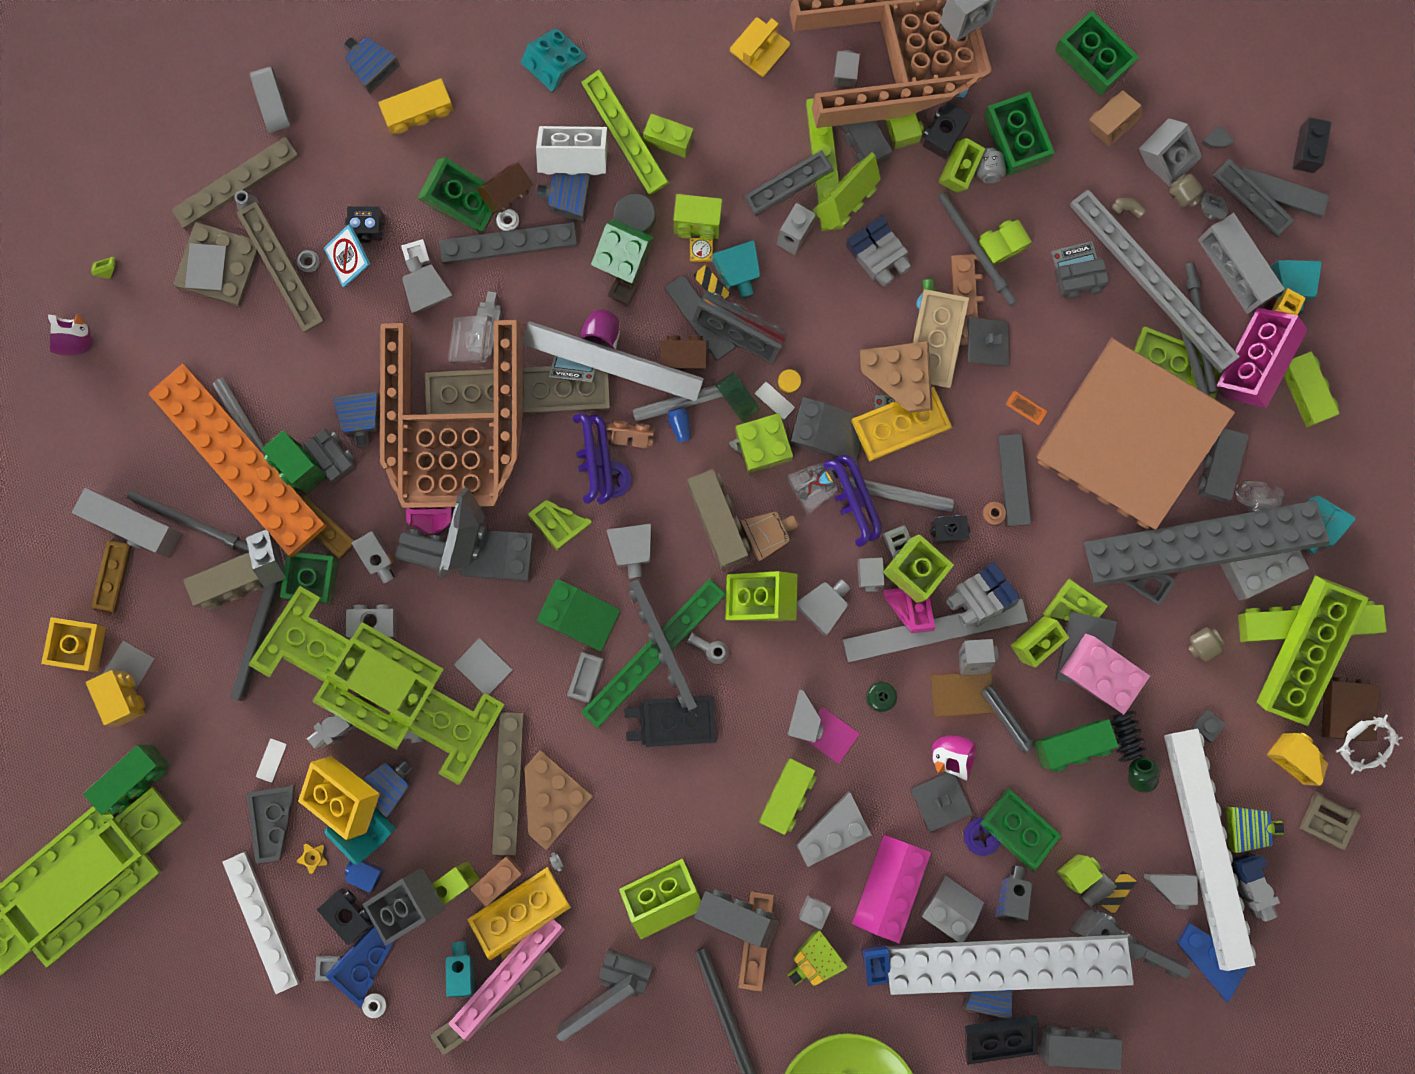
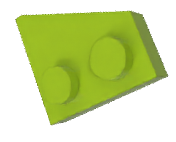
(557, 523)
(1074, 599)

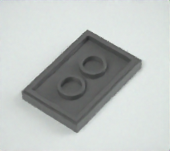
(1077, 627)

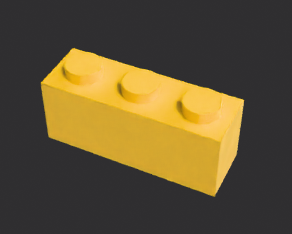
(416, 106)

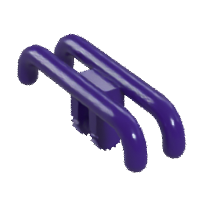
(596, 457)
(857, 498)

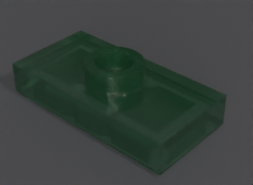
(737, 396)

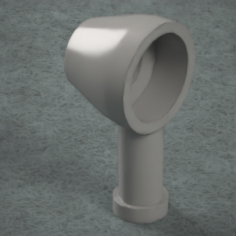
(709, 648)

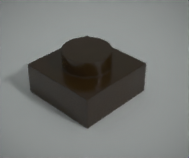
(622, 291)

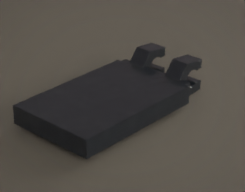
(669, 724)

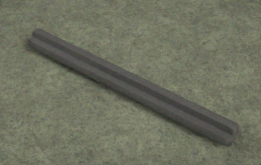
(724, 1011)

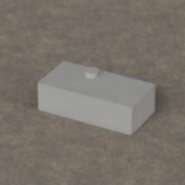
(1240, 263)
(127, 523)

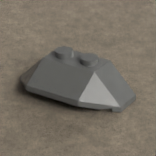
(463, 535)

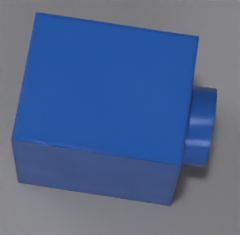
(364, 875)

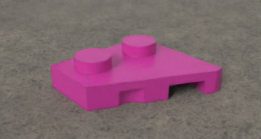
(915, 616)

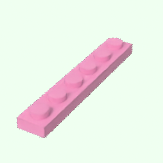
(504, 979)

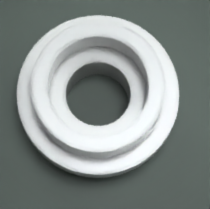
(509, 213)
(381, 1002)

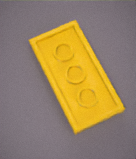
(896, 428)
(518, 913)

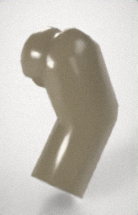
(1128, 204)

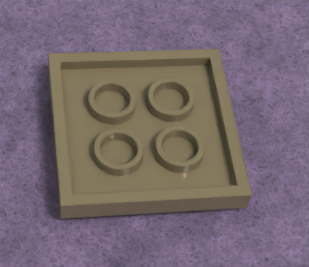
(238, 263)

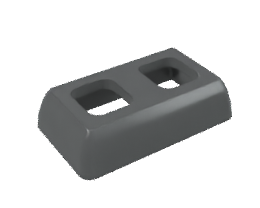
(1166, 585)

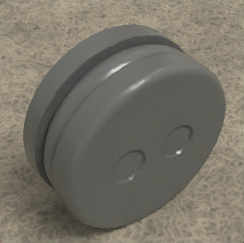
(636, 212)

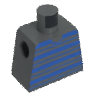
(370, 62)
(567, 195)
(359, 415)
(391, 785)
(1012, 906)
(990, 1002)

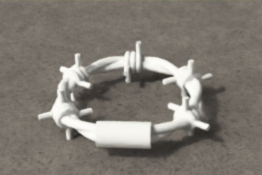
(1359, 728)

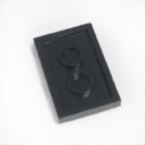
(1001, 1039)

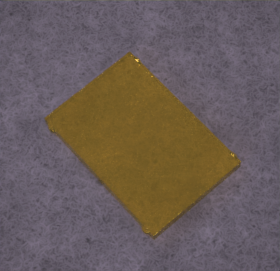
(960, 694)

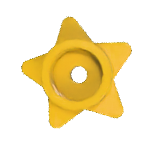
(306, 857)

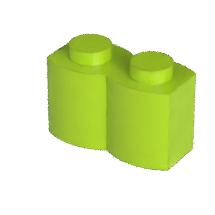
(1005, 242)

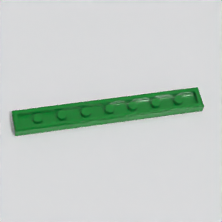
(647, 658)

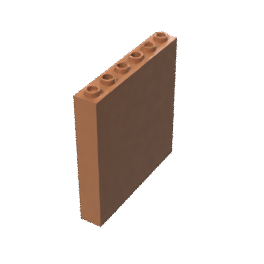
(1133, 434)

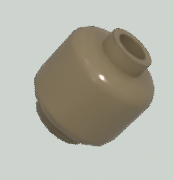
(1186, 190)
(1206, 644)

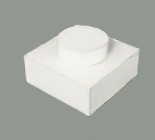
(416, 249)

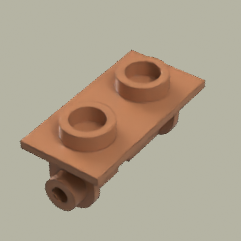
(638, 433)

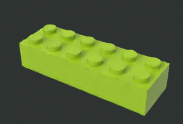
(1312, 650)

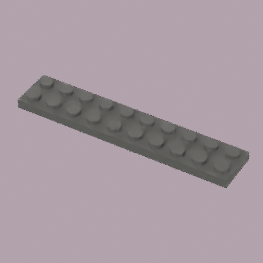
(1206, 543)

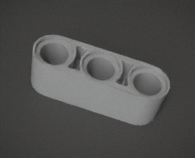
(270, 99)

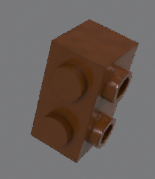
(505, 187)
(684, 353)

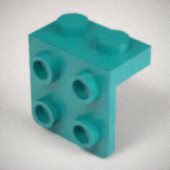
(551, 58)
(362, 846)

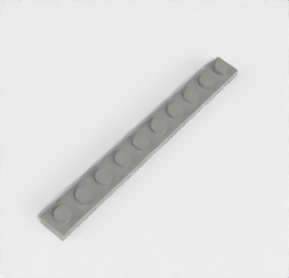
(1154, 281)

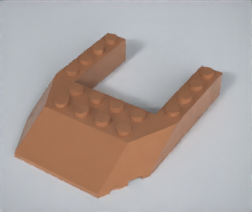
(922, 53)
(441, 454)

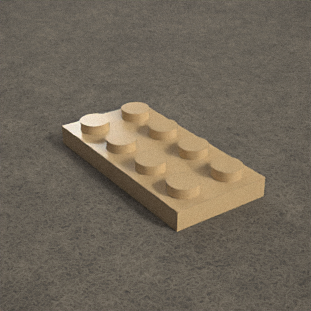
(941, 325)

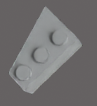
(834, 831)

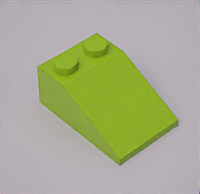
(761, 596)

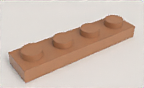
(755, 957)

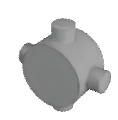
(556, 862)

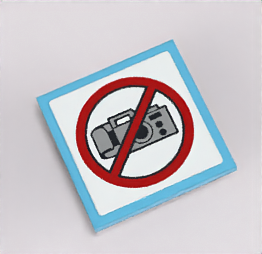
(346, 255)

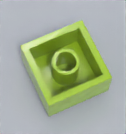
(697, 216)
(764, 443)
(918, 568)

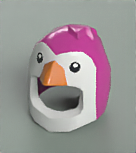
(954, 755)

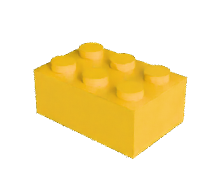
(338, 797)

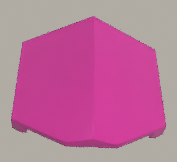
(429, 520)

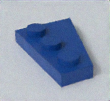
(1201, 951)
(358, 967)

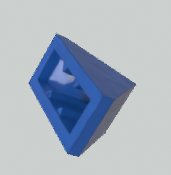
(876, 964)

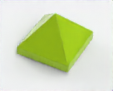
(104, 268)

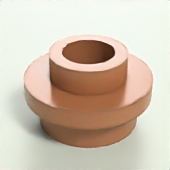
(991, 519)

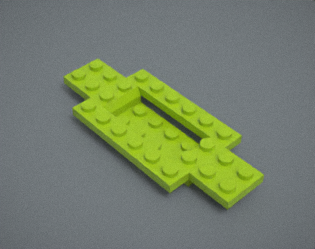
(73, 871)

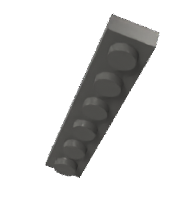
(508, 243)
(657, 637)

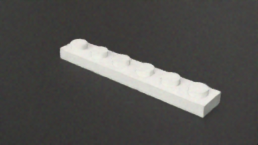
(261, 922)

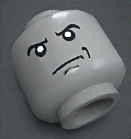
(991, 166)

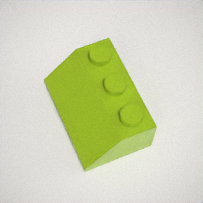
(849, 193)
(661, 898)

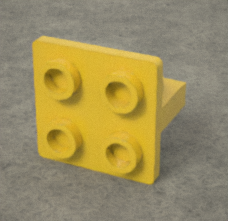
(760, 46)

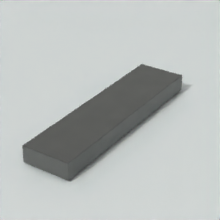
(788, 183)
(1290, 194)
(1253, 197)
(687, 302)
(1014, 480)
(597, 1007)

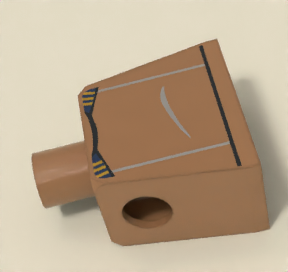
(767, 533)

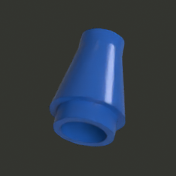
(680, 424)

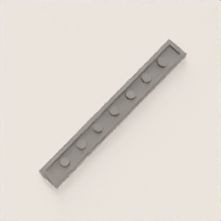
(612, 361)
(945, 629)

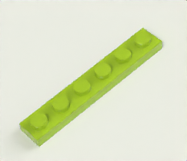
(625, 132)
(823, 140)

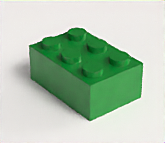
(1096, 53)
(1019, 133)
(293, 462)
(1076, 745)
(127, 780)

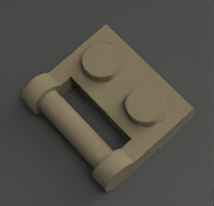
(1325, 827)

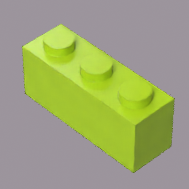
(1310, 390)
(788, 796)

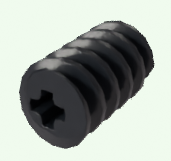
(1127, 736)

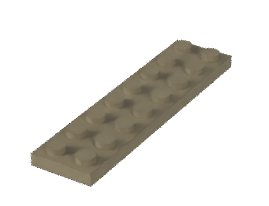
(474, 392)

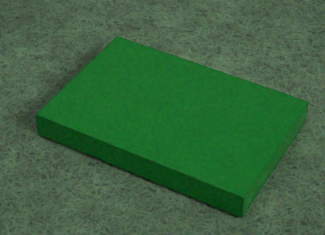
(1020, 829)

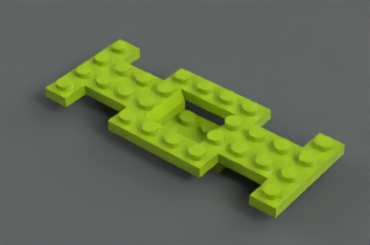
(384, 675)

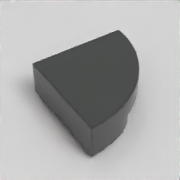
(1218, 139)

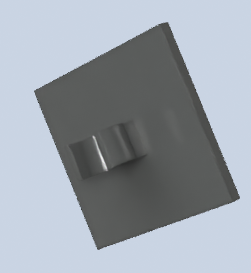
(988, 342)
(941, 801)

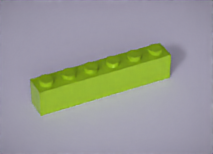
(1277, 623)

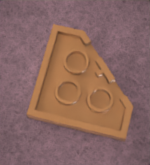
(901, 373)
(551, 799)

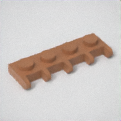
(964, 285)

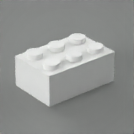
(571, 150)

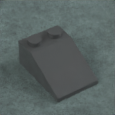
(825, 430)
(503, 557)

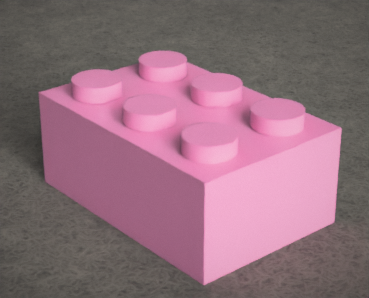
(1104, 673)

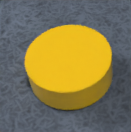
(789, 381)

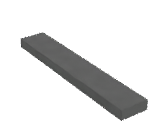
(255, 640)

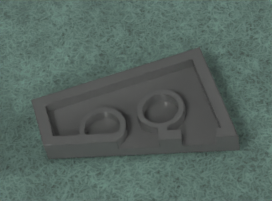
(269, 821)

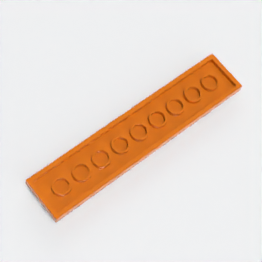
(237, 460)

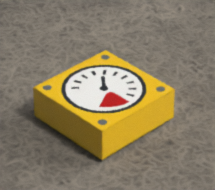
(701, 250)

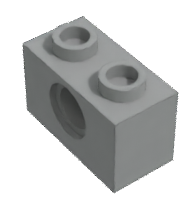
(385, 617)
(977, 656)

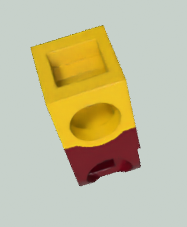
(1288, 303)

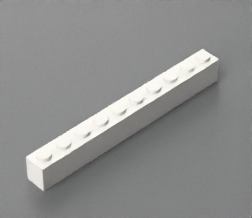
(1209, 850)

